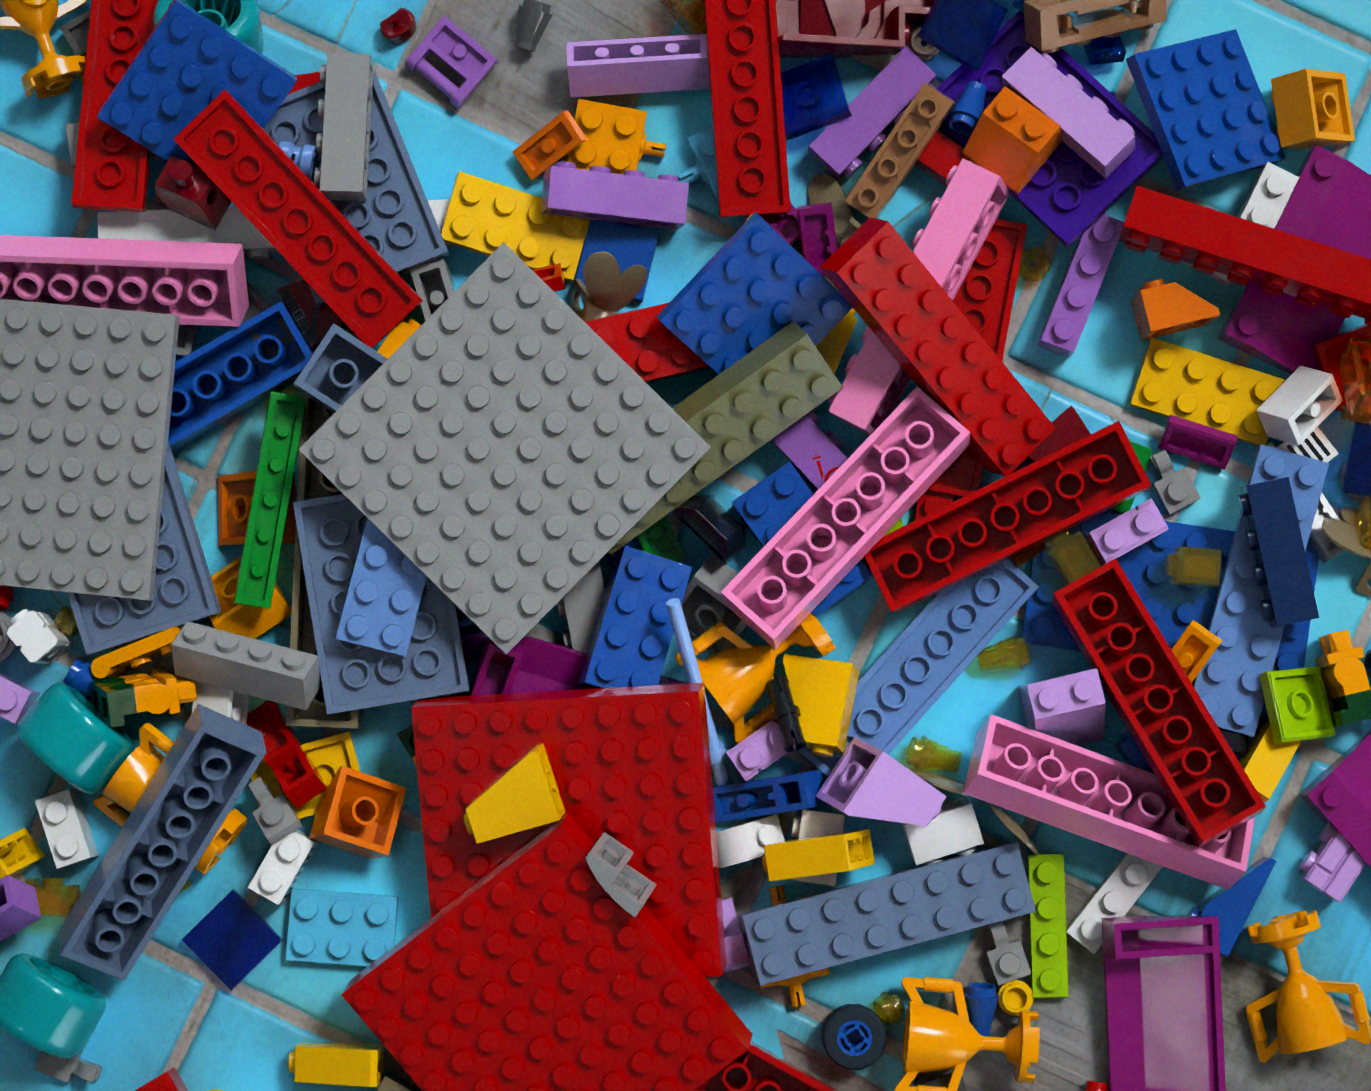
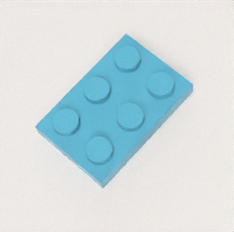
(340, 927)

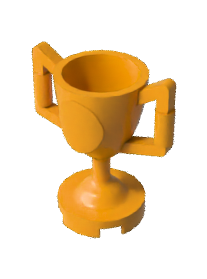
(36, 19)
(741, 672)
(132, 780)
(1304, 1008)
(944, 1040)

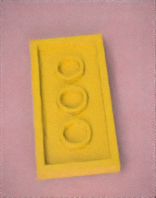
(489, 213)
(1203, 390)

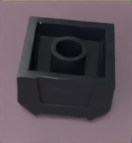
(713, 525)

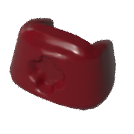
(398, 26)

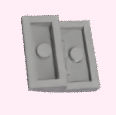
(622, 882)

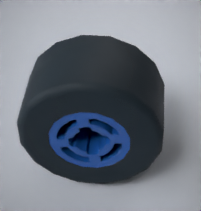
(845, 1028)

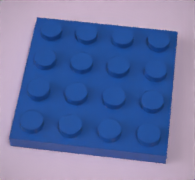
(182, 72)
(1205, 109)
(750, 295)

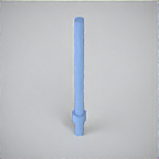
(693, 675)

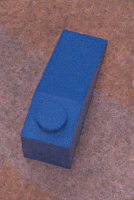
(767, 796)
(1235, 904)

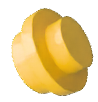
(1015, 997)

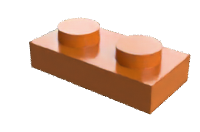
(549, 145)

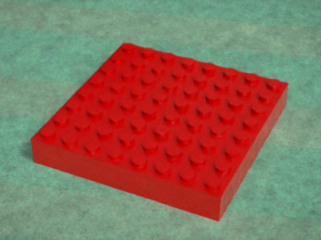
(623, 767)
(546, 988)

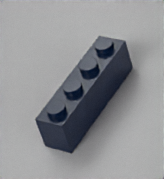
(1278, 552)

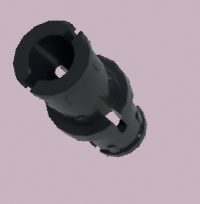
(786, 714)

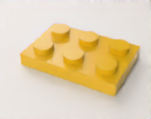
(327, 756)

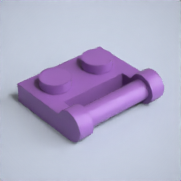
(457, 52)

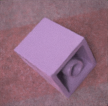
(1066, 707)
(879, 788)

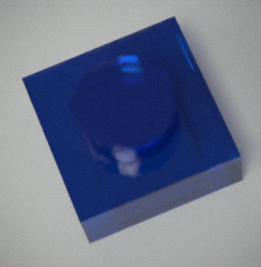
(1105, 50)

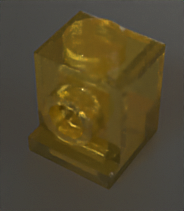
(54, 895)

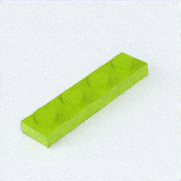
(1048, 926)

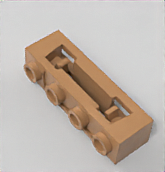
(1050, 27)
(900, 151)

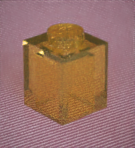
(1072, 556)
(1194, 566)

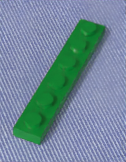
(269, 500)

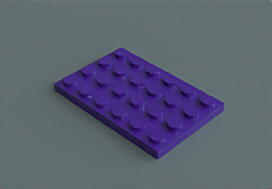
(1066, 190)

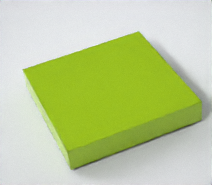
(1297, 705)

